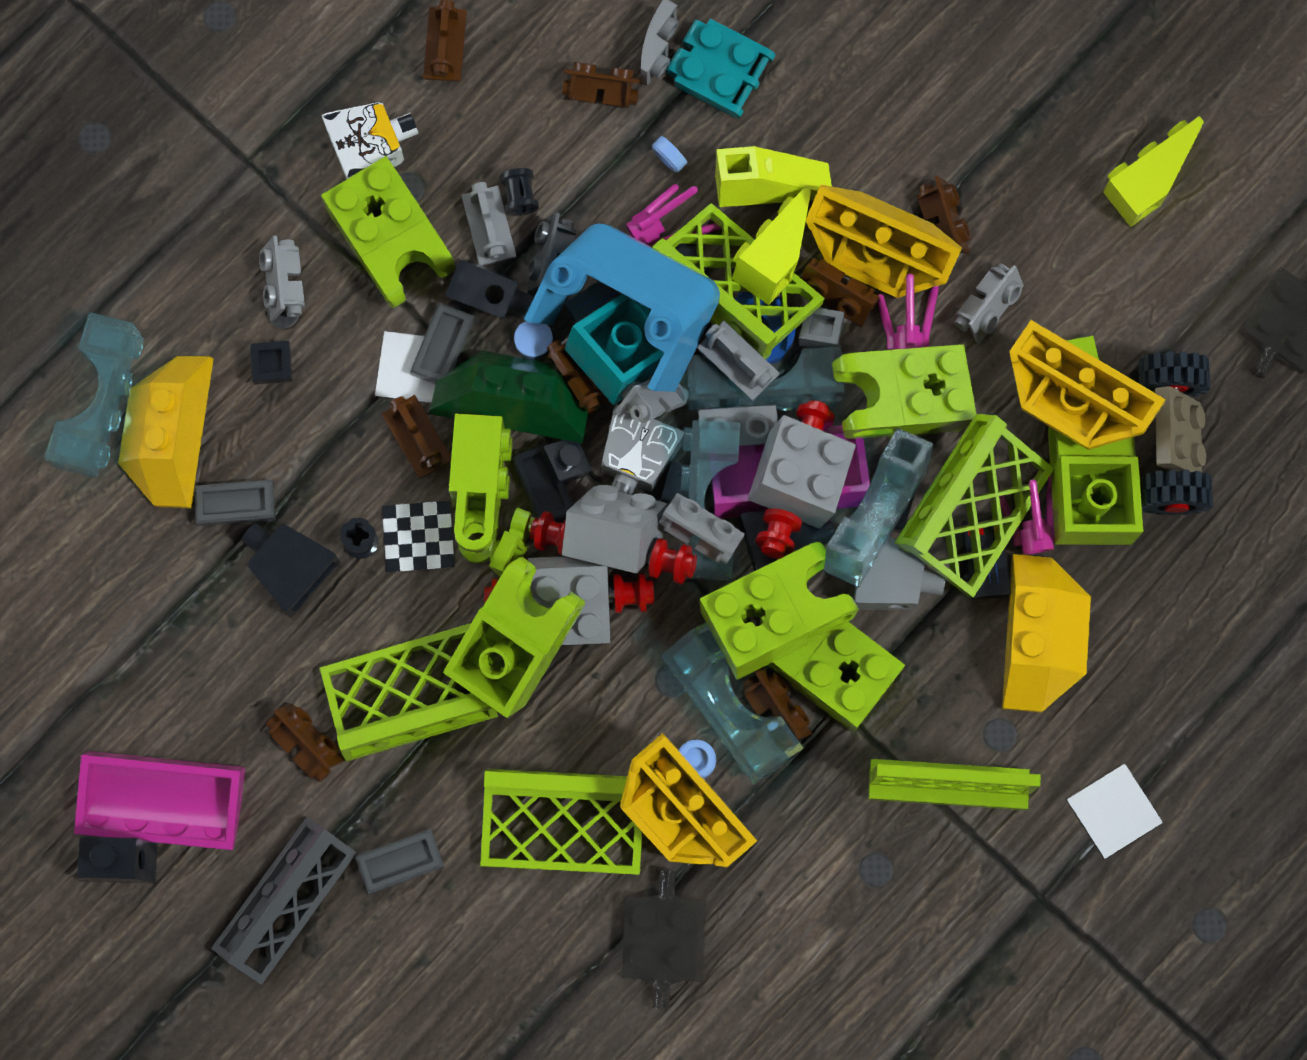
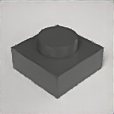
(822, 329)

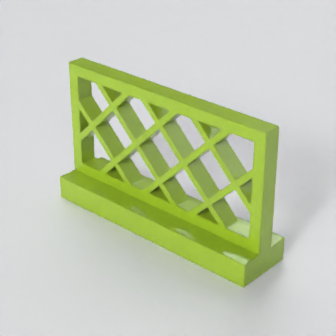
(739, 316)
(947, 492)
(407, 725)
(951, 784)
(554, 786)

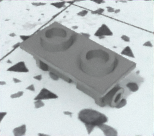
(488, 224)
(278, 264)
(1001, 288)
(737, 360)
(649, 404)
(754, 421)
(717, 536)

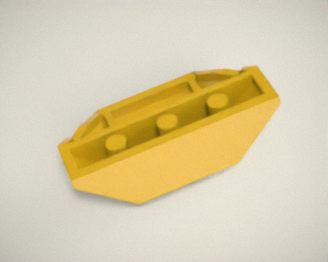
(879, 241)
(1078, 391)
(166, 430)
(1043, 634)
(681, 809)

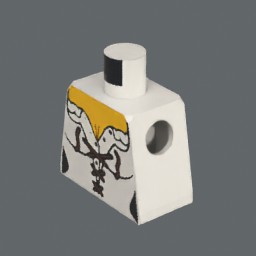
(366, 135)

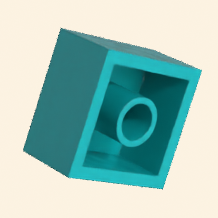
(614, 347)

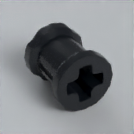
(519, 191)
(351, 530)

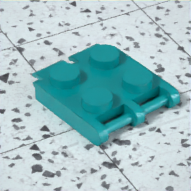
(718, 65)

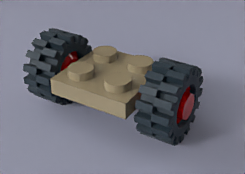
(1177, 434)

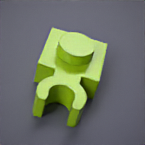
(512, 543)

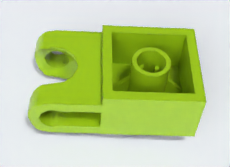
(393, 238)
(908, 390)
(1104, 473)
(478, 481)
(782, 602)
(512, 641)
(817, 673)

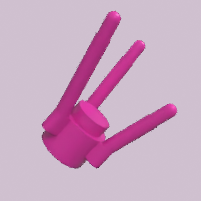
(646, 224)
(909, 335)
(1036, 534)

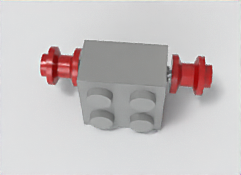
(799, 476)
(615, 533)
(562, 575)

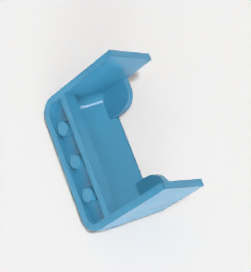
(678, 295)

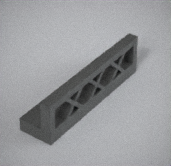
(271, 899)

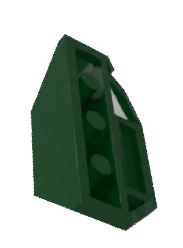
(523, 391)

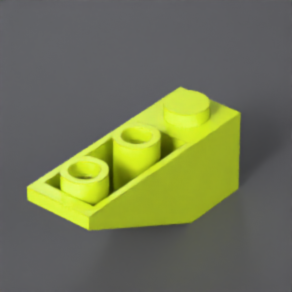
(765, 176)
(1146, 182)
(773, 256)

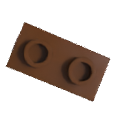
(445, 42)
(616, 85)
(941, 203)
(852, 299)
(586, 391)
(416, 435)
(771, 694)
(293, 727)

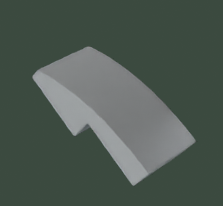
(655, 49)

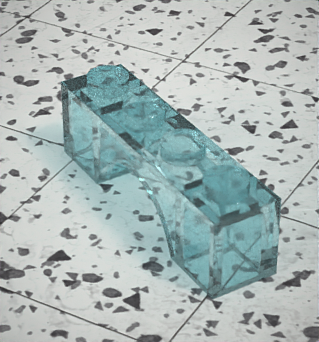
(807, 381)
(82, 441)
(712, 448)
(891, 489)
(754, 741)

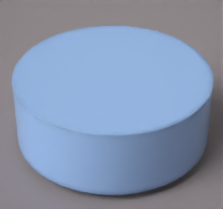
(669, 154)
(532, 340)
(700, 756)

